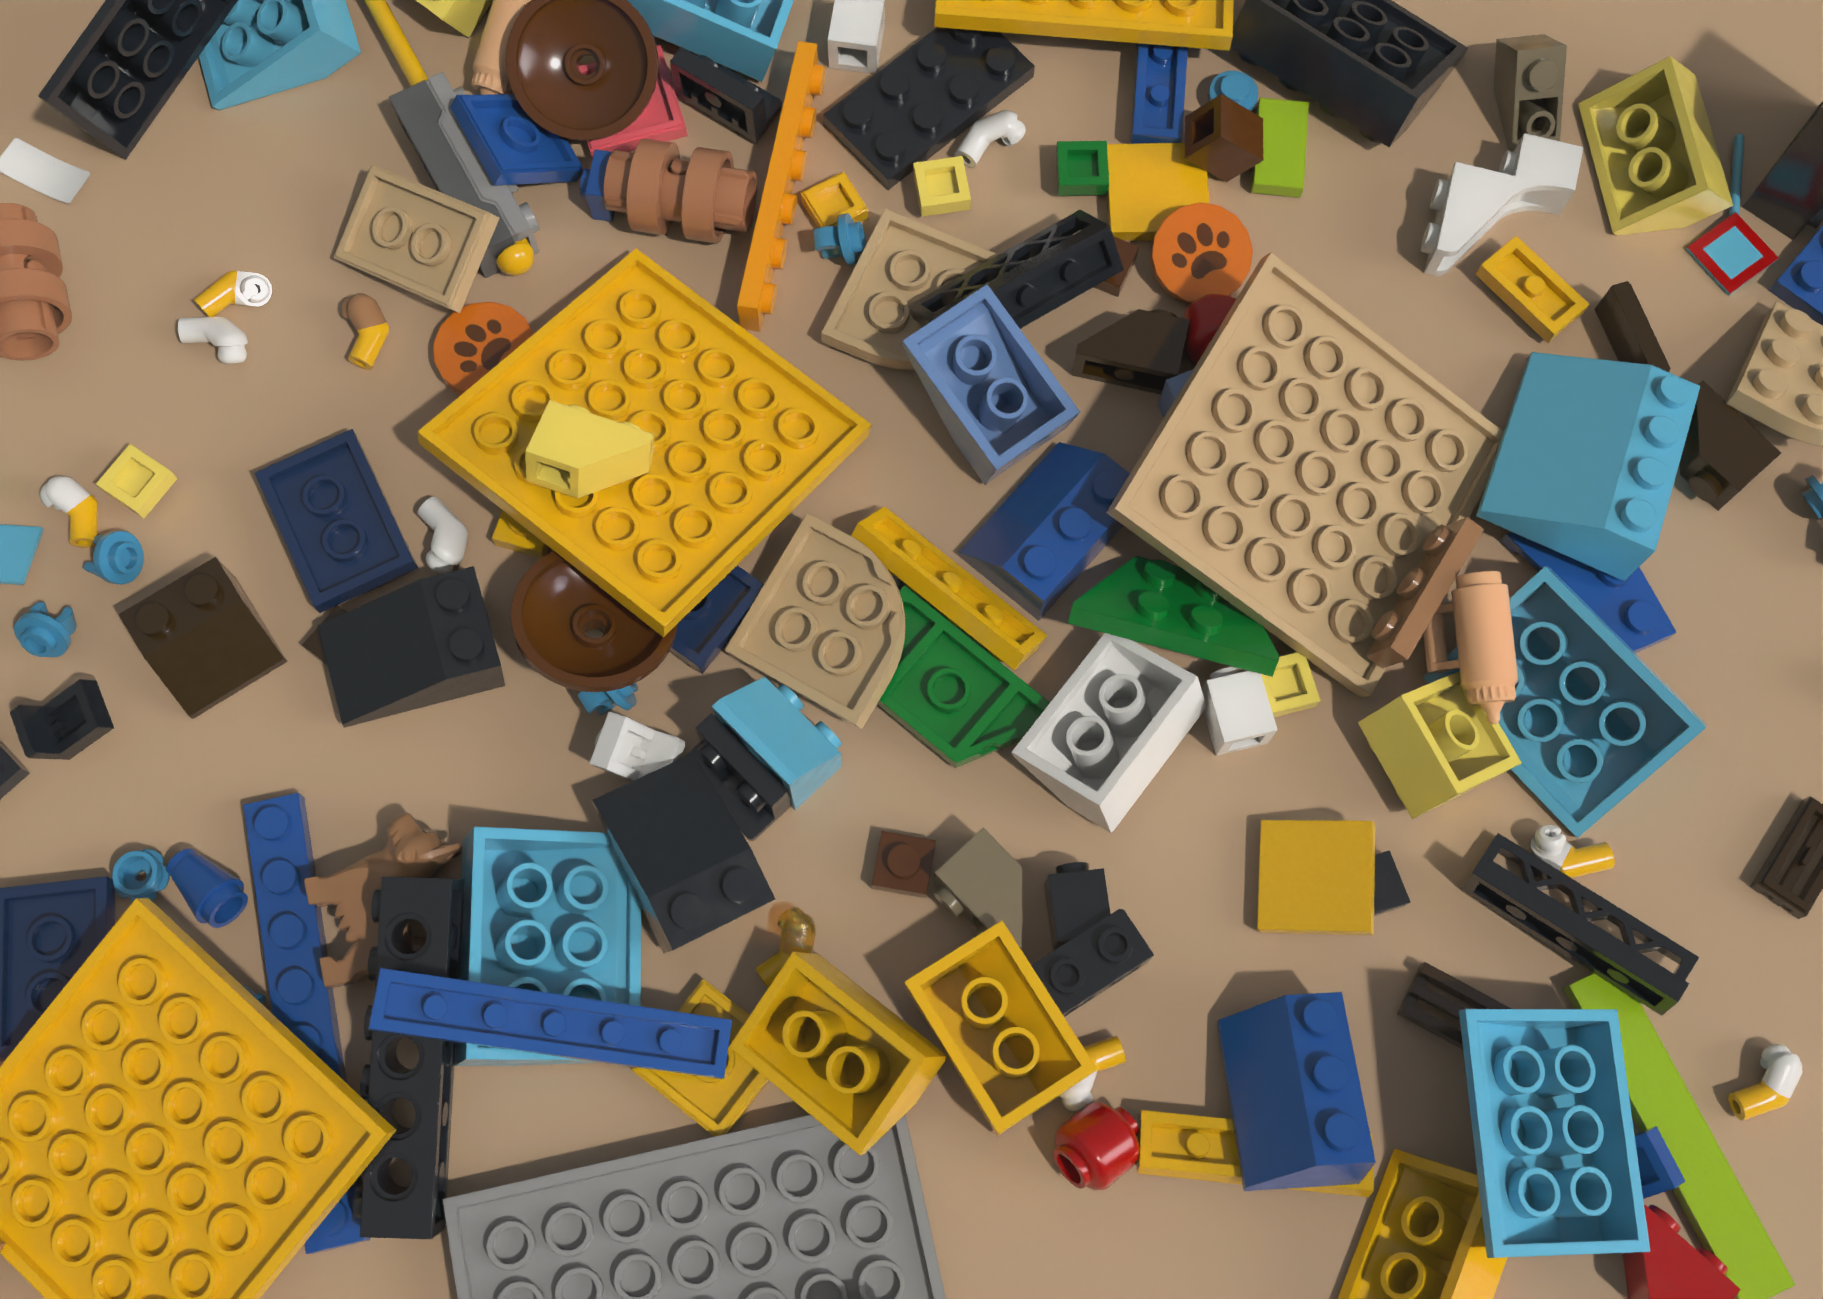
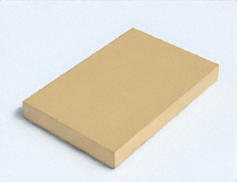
(416, 238)

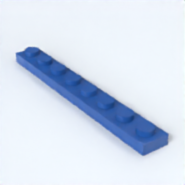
(292, 949)

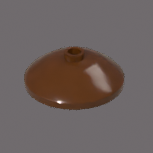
(546, 74)
(549, 625)

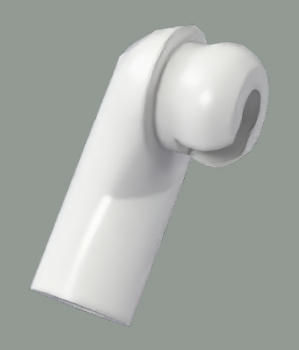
(984, 131)
(219, 332)
(449, 536)

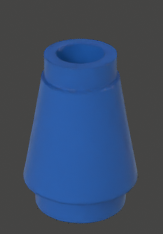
(207, 889)

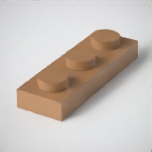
(1423, 592)

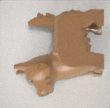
(407, 853)

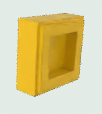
(831, 198)

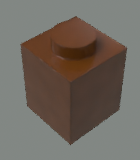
(1224, 138)

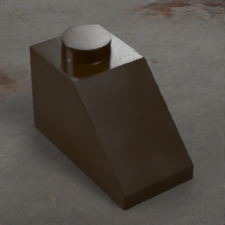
(1134, 351)
(1722, 450)

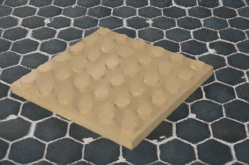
(1306, 471)

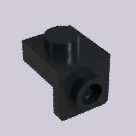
(64, 723)

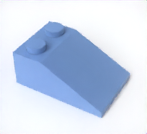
(988, 384)

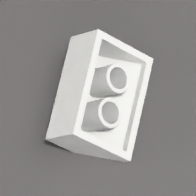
(1111, 728)

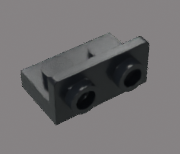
(723, 94)
(740, 780)
(1093, 961)

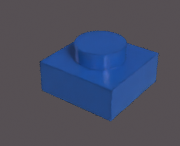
(593, 186)
(1656, 1164)

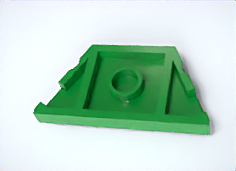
(1175, 612)
(955, 690)

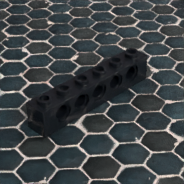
(379, 1202)

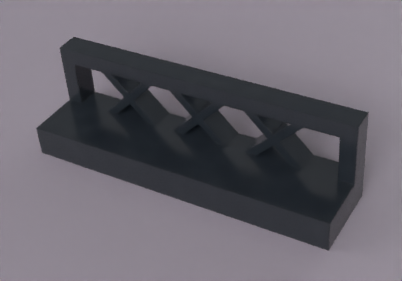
(1028, 289)
(1573, 930)

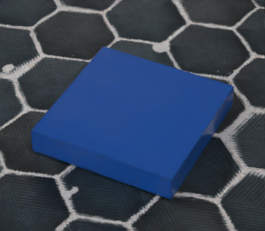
(512, 143)

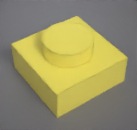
(942, 186)
(136, 481)
(1291, 686)

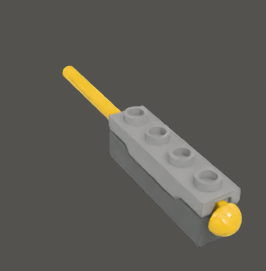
(450, 158)

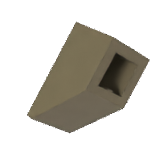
(1530, 86)
(982, 885)

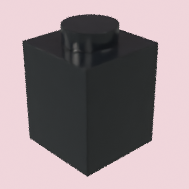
(1075, 900)

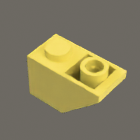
(584, 451)

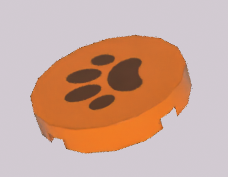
(1201, 252)
(476, 342)

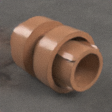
(661, 189)
(31, 293)

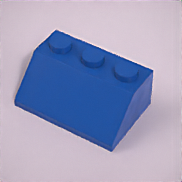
(1049, 527)
(1295, 1094)

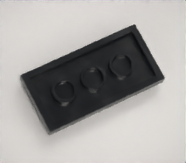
(926, 99)

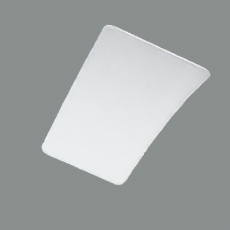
(42, 171)

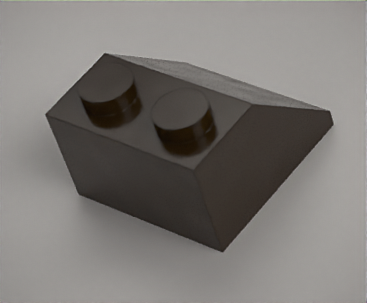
(203, 637)

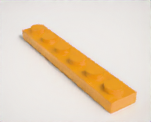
(777, 201)

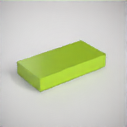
(1283, 148)

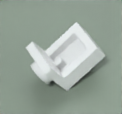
(632, 748)

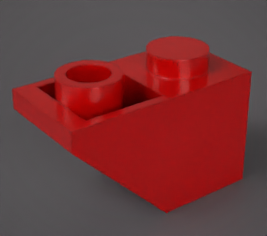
(1674, 1266)

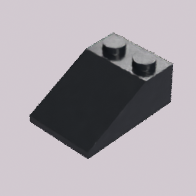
(412, 648)
(682, 852)

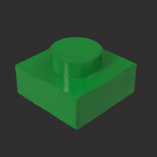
(1082, 168)

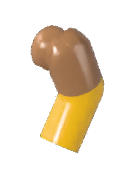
(371, 327)

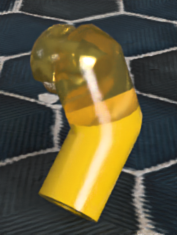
(797, 935)

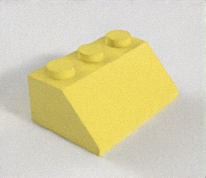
(1655, 151)

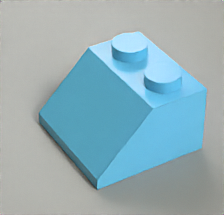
(781, 737)

